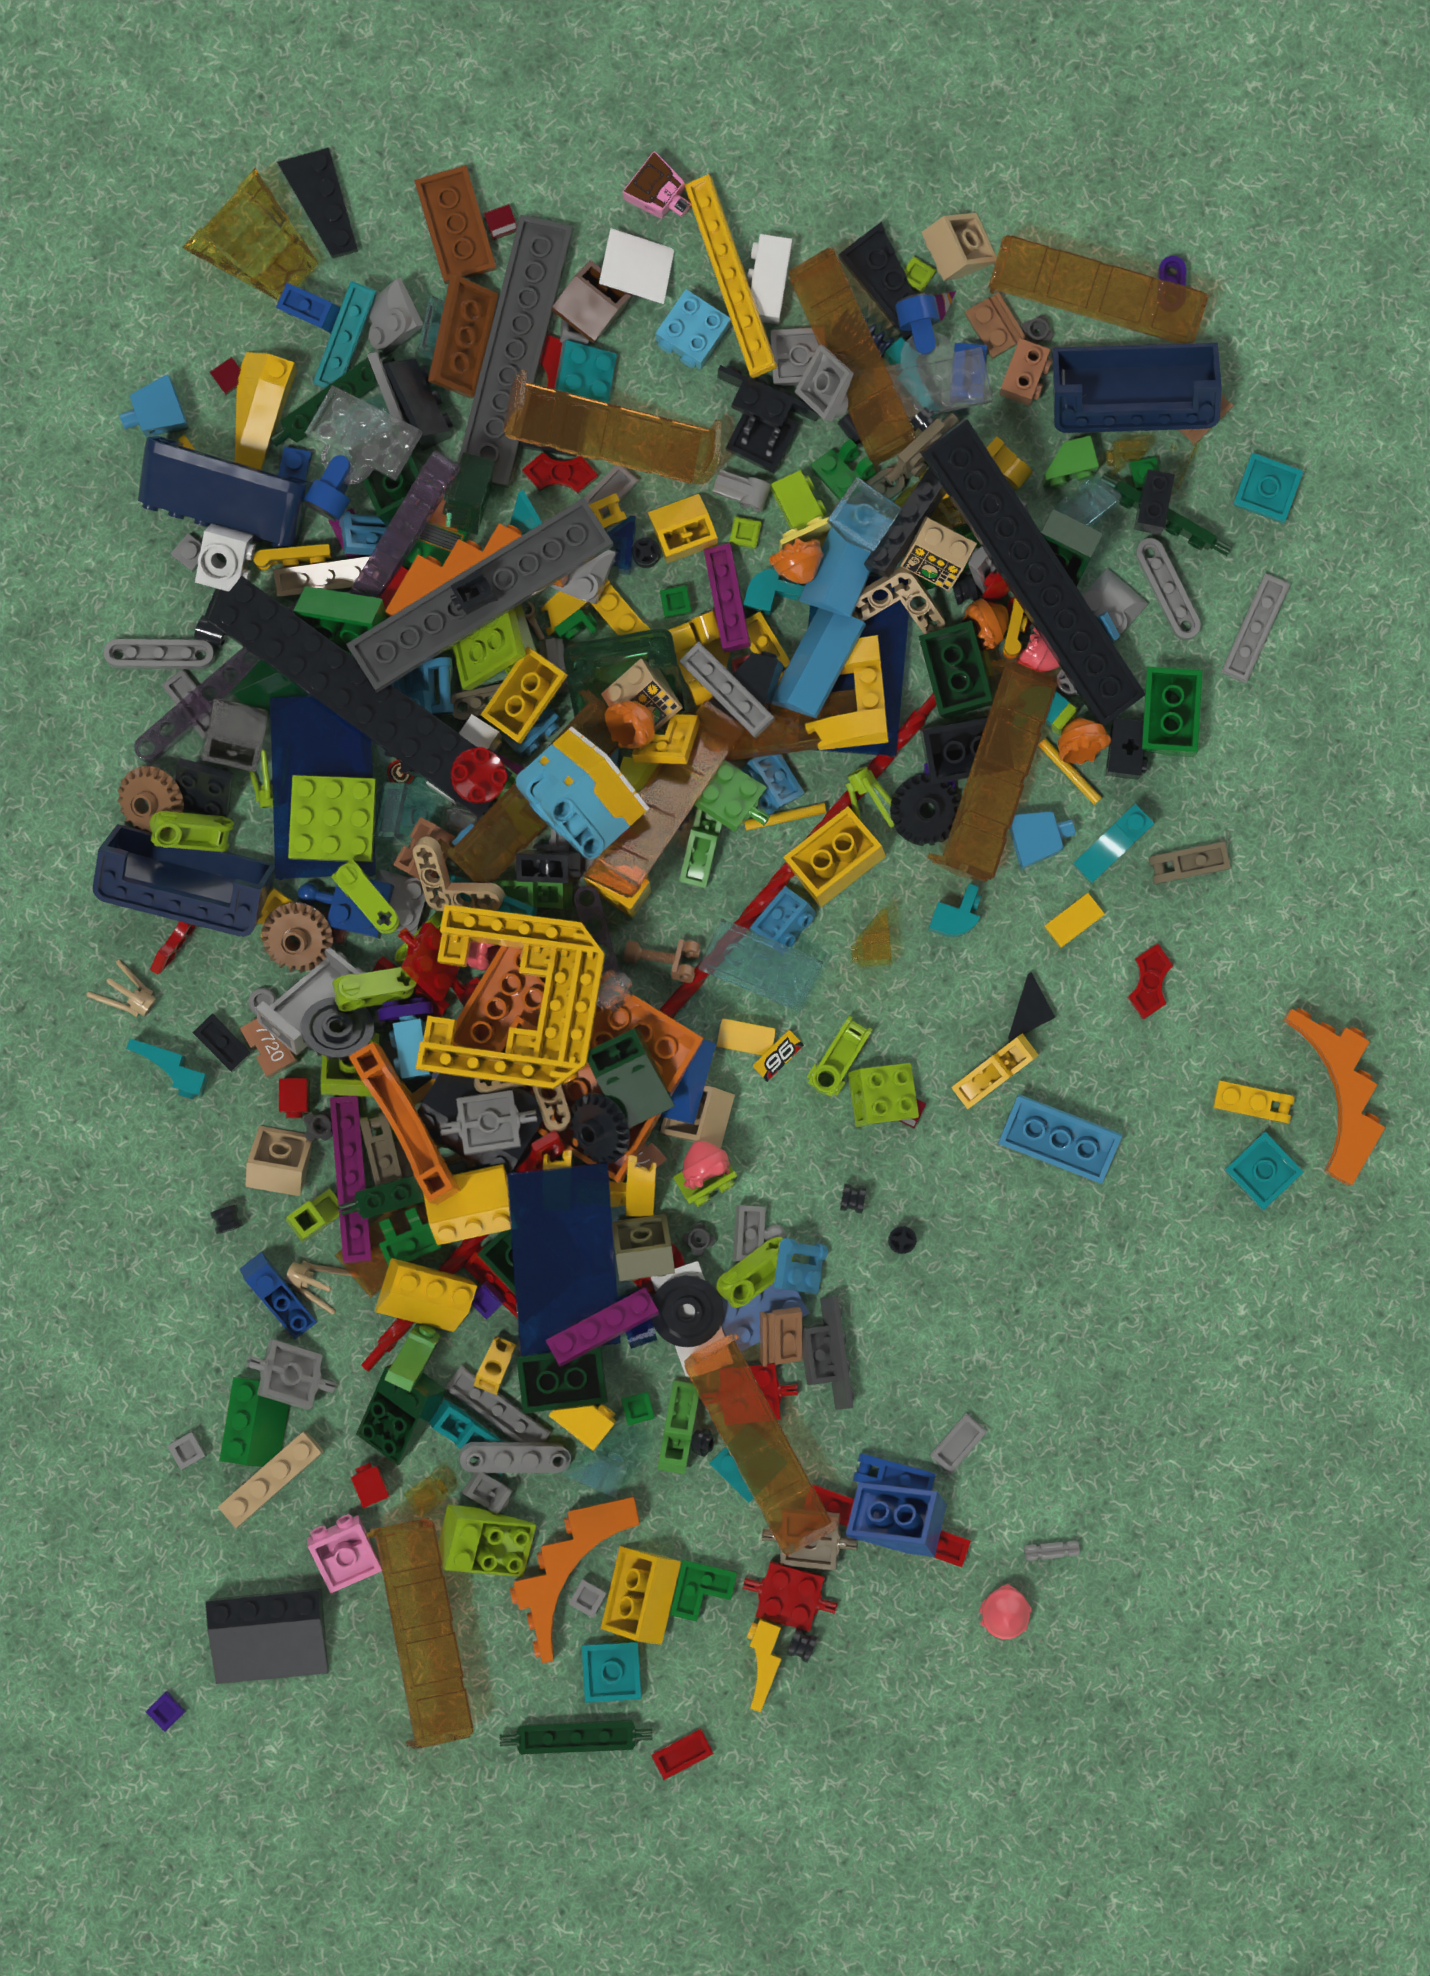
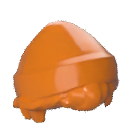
(798, 561)
(991, 621)
(630, 724)
(1082, 741)

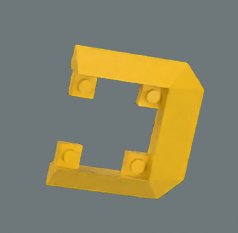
(573, 973)

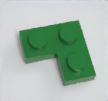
(697, 1580)

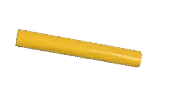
(1070, 772)
(787, 816)

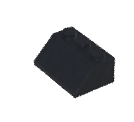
(419, 401)
(951, 748)

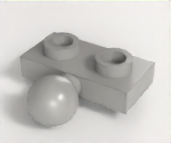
(750, 1230)

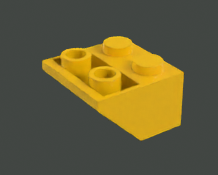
(683, 528)

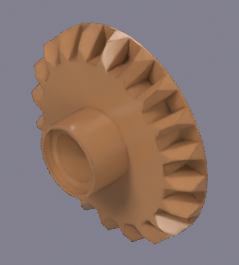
(150, 785)
(304, 923)

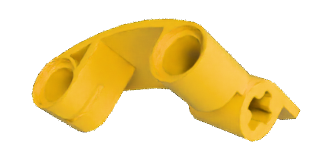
(685, 636)

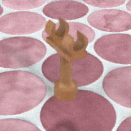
(682, 972)

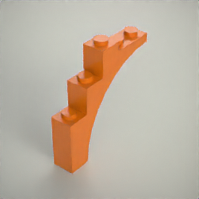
(428, 574)
(1340, 1054)
(541, 1592)

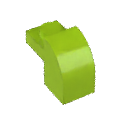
(314, 1216)

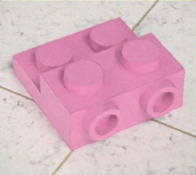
(343, 1553)

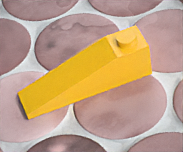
(259, 404)

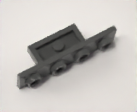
(826, 1354)

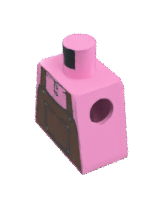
(657, 189)

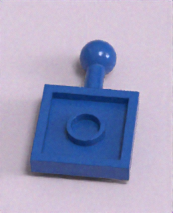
(343, 911)

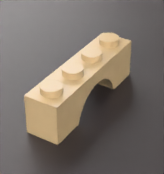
(271, 1479)

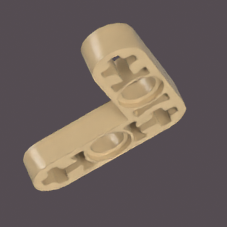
(905, 594)
(448, 890)
(547, 1113)

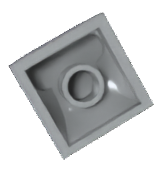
(393, 318)
(825, 385)
(589, 580)
(1116, 598)
(406, 900)

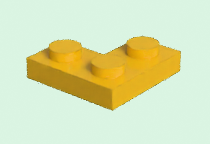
(674, 745)

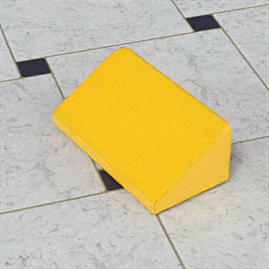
(745, 1037)

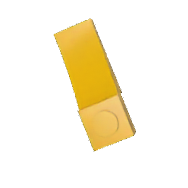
(995, 1071)
(763, 1638)

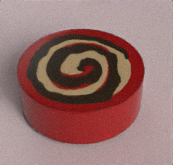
(396, 776)

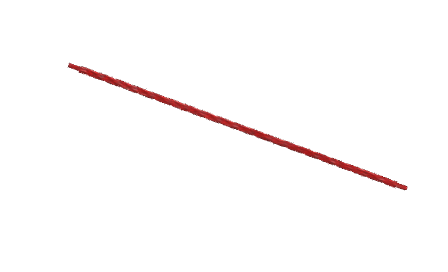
(682, 994)

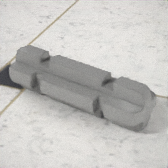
(1052, 1550)

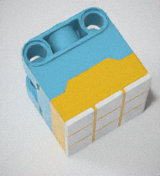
(580, 793)

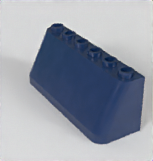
(1136, 387)
(222, 492)
(182, 884)

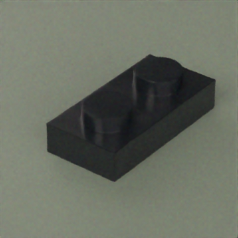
(222, 1042)

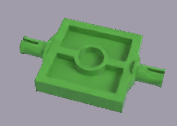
(732, 797)

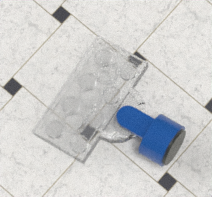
(930, 369)
(356, 443)

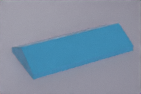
(839, 577)
(817, 662)
(1060, 1138)

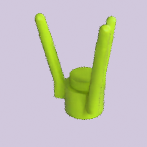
(863, 782)
(265, 794)

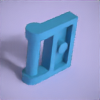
(361, 538)
(423, 679)
(796, 1275)

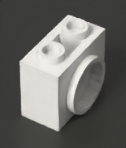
(236, 548)

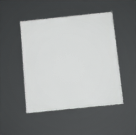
(636, 266)

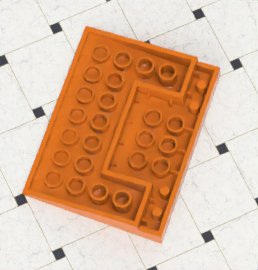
(515, 1000)

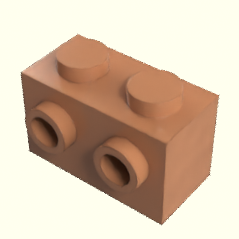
(1025, 372)

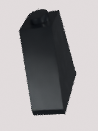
(759, 677)

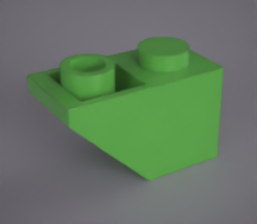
(1072, 461)

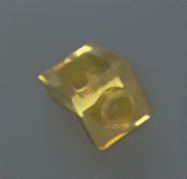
(1128, 450)
(426, 1495)

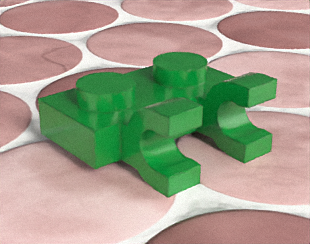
(835, 473)
(408, 1244)

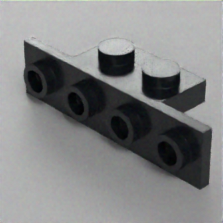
(762, 401)

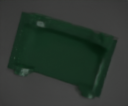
(600, 662)

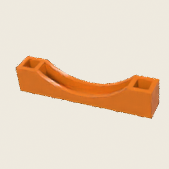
(408, 1126)

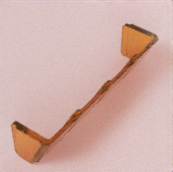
(1097, 290)
(844, 332)
(611, 433)
(998, 772)
(670, 796)
(511, 820)
(758, 1445)
(424, 1632)

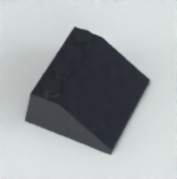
(441, 1107)
(267, 1635)

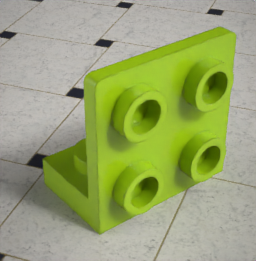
(883, 1094)
(701, 1194)

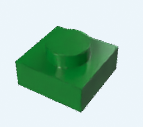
(1139, 468)
(675, 602)
(637, 1408)

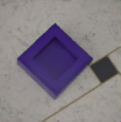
(487, 1299)
(165, 1711)

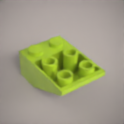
(484, 1542)

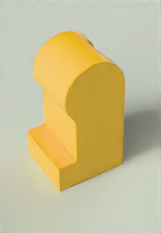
(1012, 467)
(495, 1365)

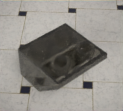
(234, 735)

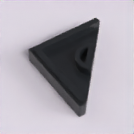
(1031, 1010)

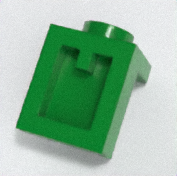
(571, 626)

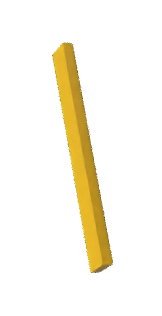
(731, 276)

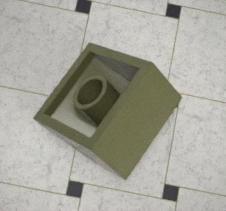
(643, 1247)

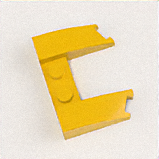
(610, 608)
(869, 722)
(636, 1194)

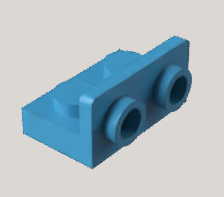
(546, 725)
(777, 777)
(784, 918)

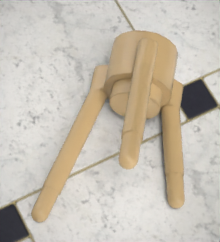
(140, 1001)
(301, 1276)

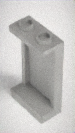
(286, 1013)

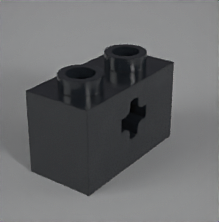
(1154, 502)
(1118, 762)
(548, 866)

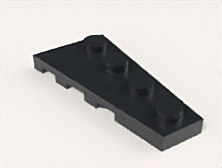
(319, 193)
(879, 272)

